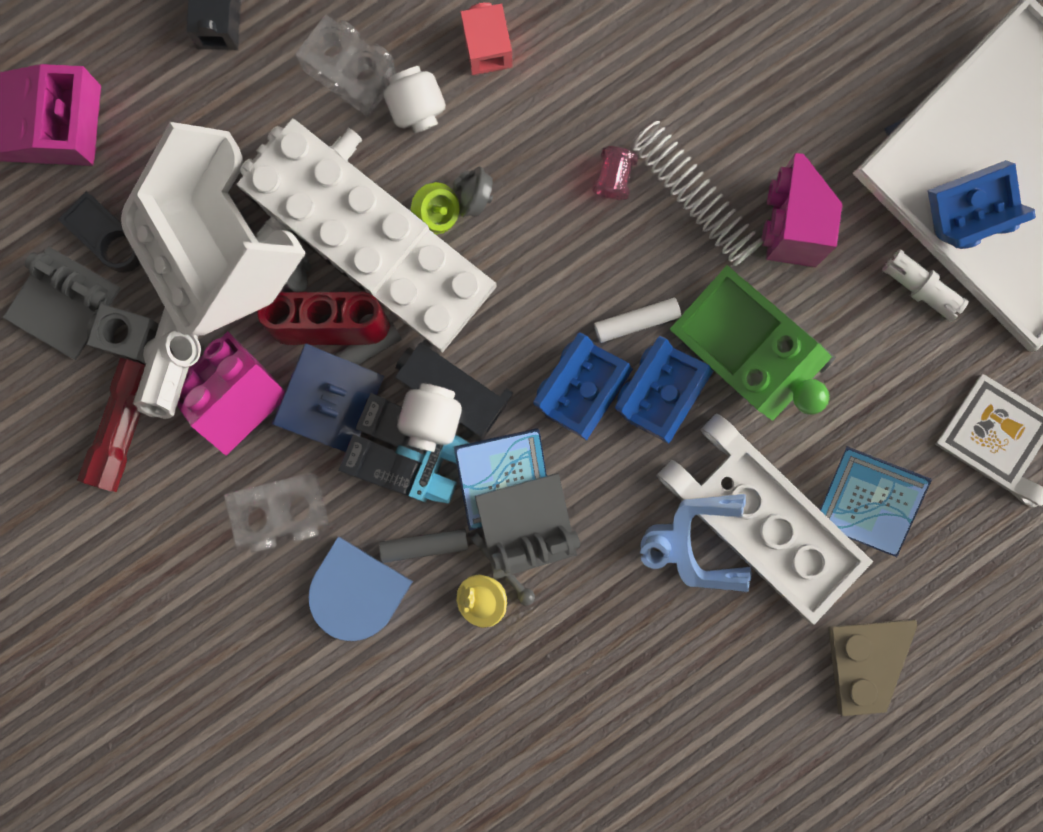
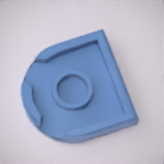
(354, 593)

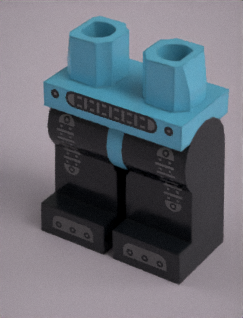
(408, 468)

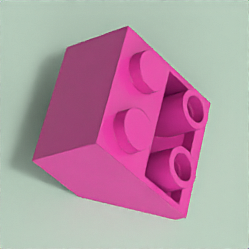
(803, 215)
(228, 393)

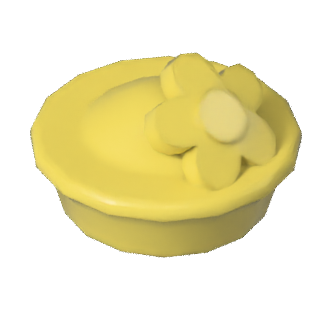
(481, 600)

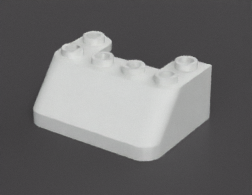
(196, 238)

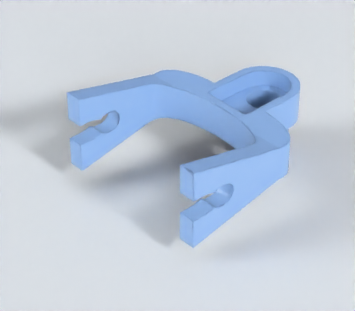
(676, 547)

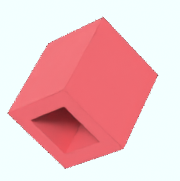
(486, 38)

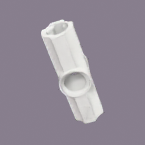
(163, 373)

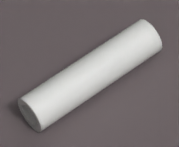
(637, 320)

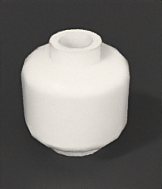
(414, 99)
(429, 417)

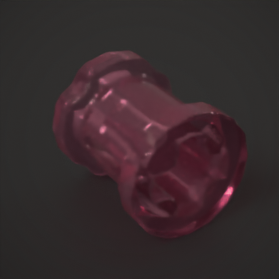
(615, 173)

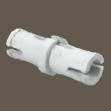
(925, 285)

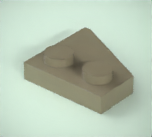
(868, 663)

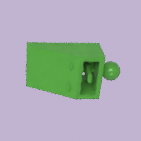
(754, 347)

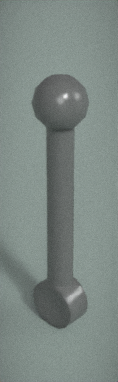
(525, 596)

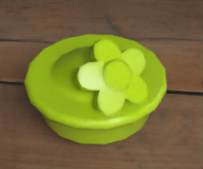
(436, 206)

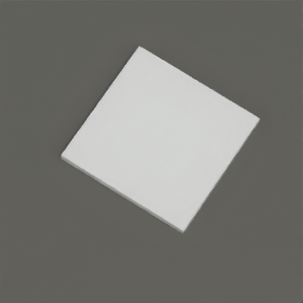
(971, 120)

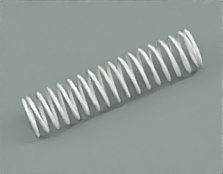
(741, 256)

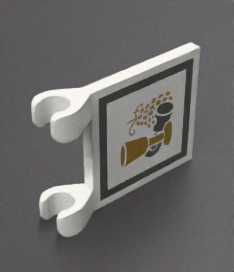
(997, 437)

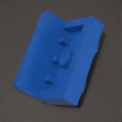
(978, 206)
(581, 386)
(662, 390)

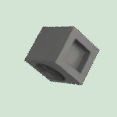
(105, 323)

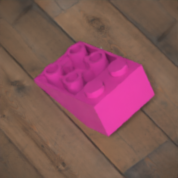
(49, 115)

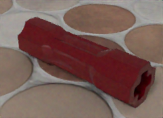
(108, 454)

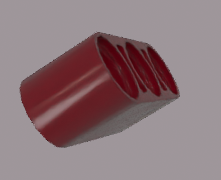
(340, 329)

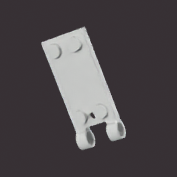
(780, 527)

